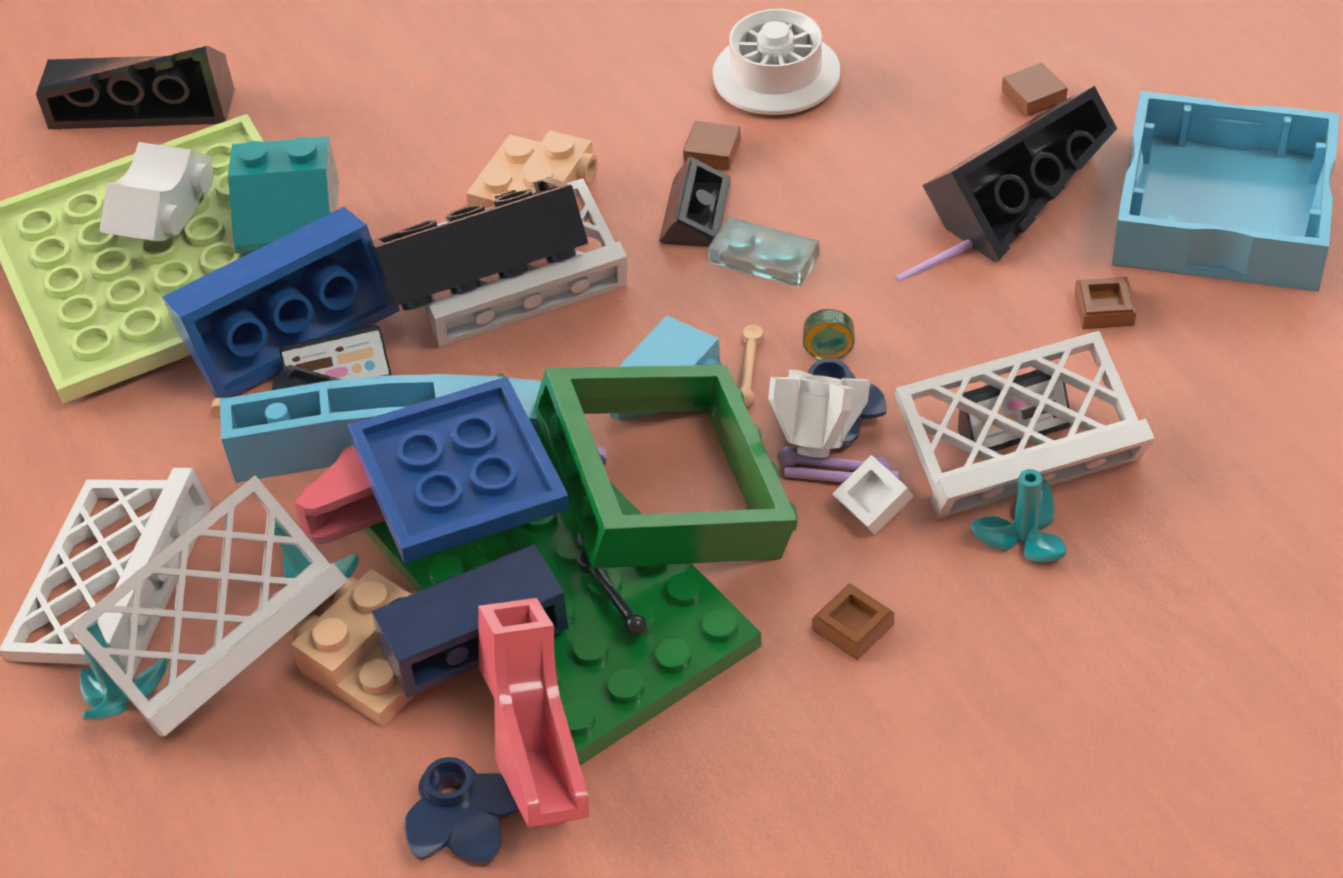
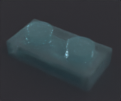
(764, 251)

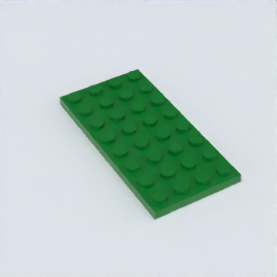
(602, 673)

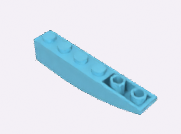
(309, 423)

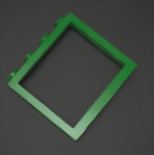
(662, 538)

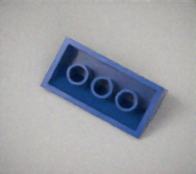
(277, 296)

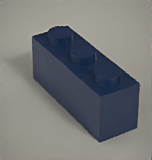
(437, 629)

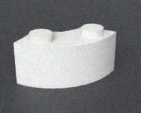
(156, 193)

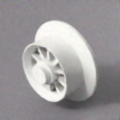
(776, 64)

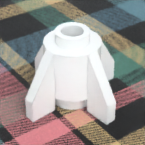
(816, 409)

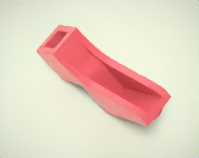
(338, 501)
(530, 722)

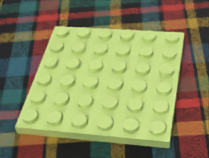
(100, 294)

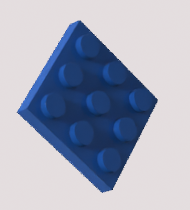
(457, 468)

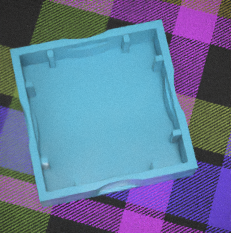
(1228, 191)

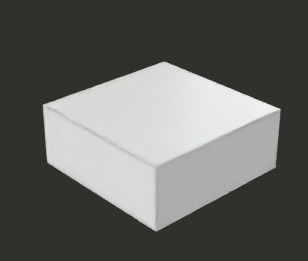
(873, 495)

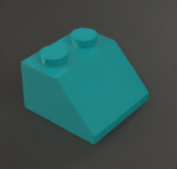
(279, 188)

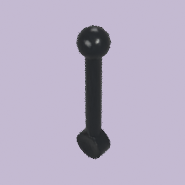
(634, 624)

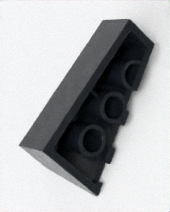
(137, 90)
(1011, 180)
(479, 244)

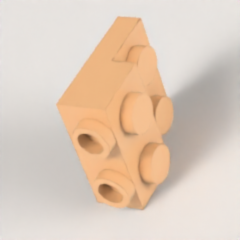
(525, 161)
(344, 650)

